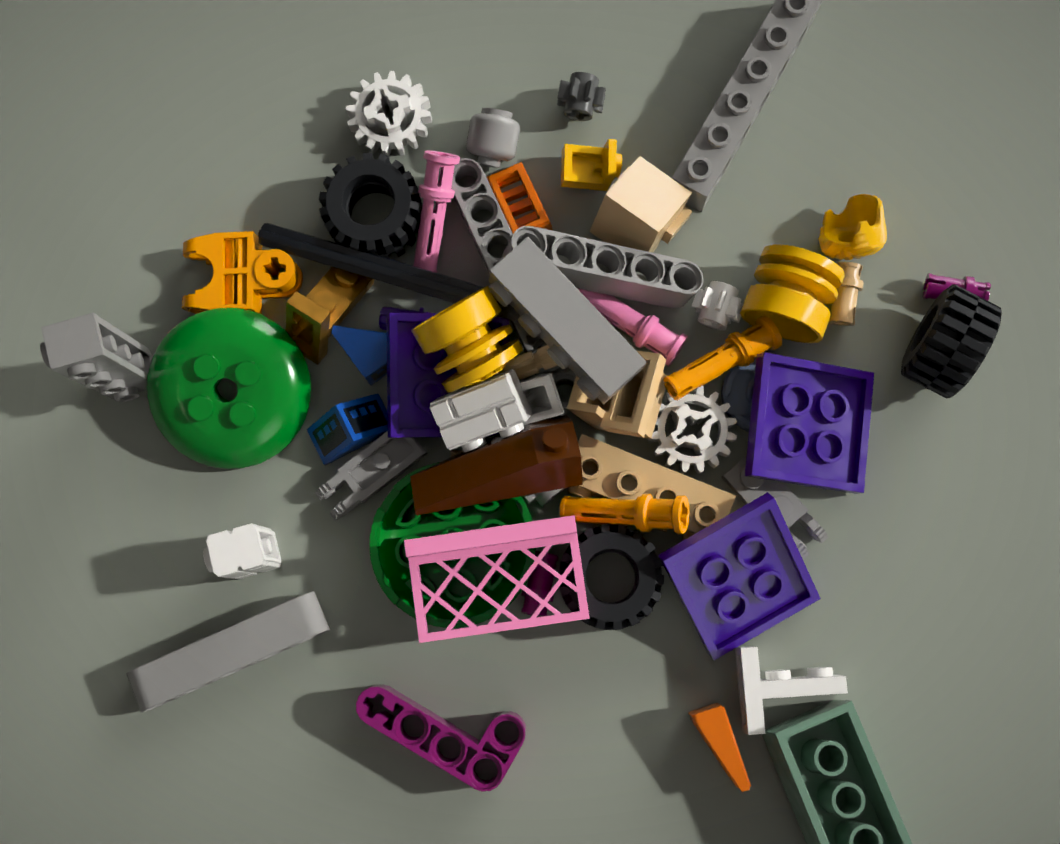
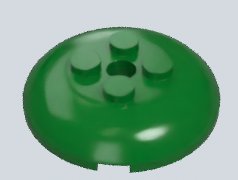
(269, 379)
(398, 522)

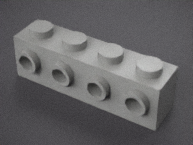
(565, 321)
(97, 356)

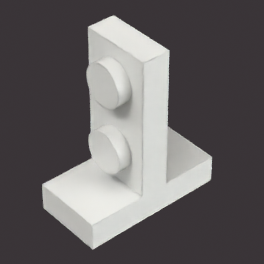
(777, 685)

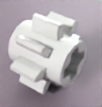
(718, 305)

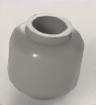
(493, 137)

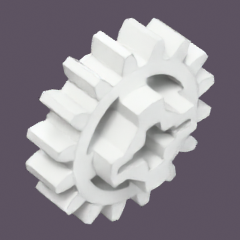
(371, 119)
(703, 445)

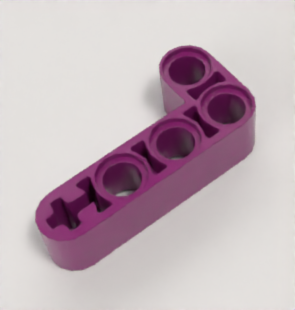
(436, 728)

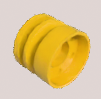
(793, 292)
(468, 340)

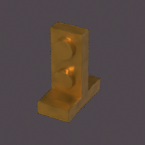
(327, 304)

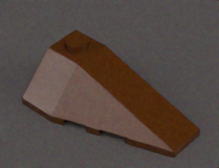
(523, 464)

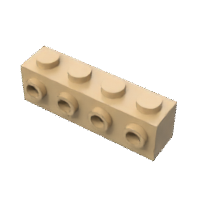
(622, 475)

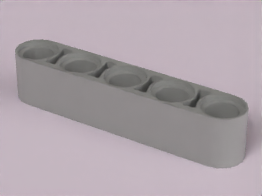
(622, 264)
(227, 651)

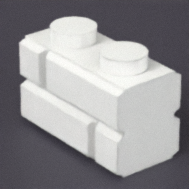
(481, 410)
(242, 552)

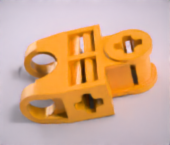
(240, 272)

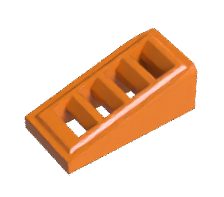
(507, 177)
(717, 733)

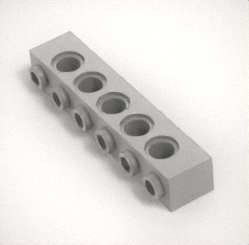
(744, 98)

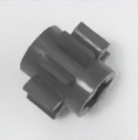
(581, 96)

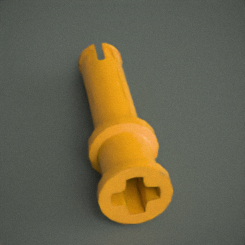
(737, 350)
(643, 512)

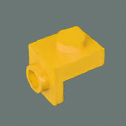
(590, 166)

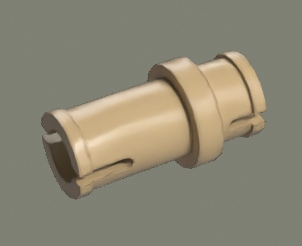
(844, 307)

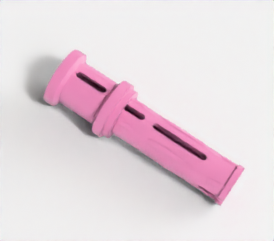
(432, 191)
(644, 330)

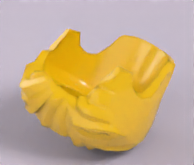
(856, 230)

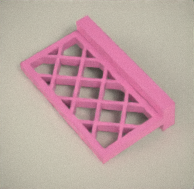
(487, 542)

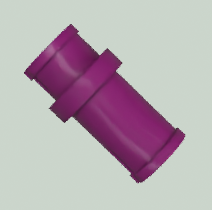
(937, 284)
(540, 583)

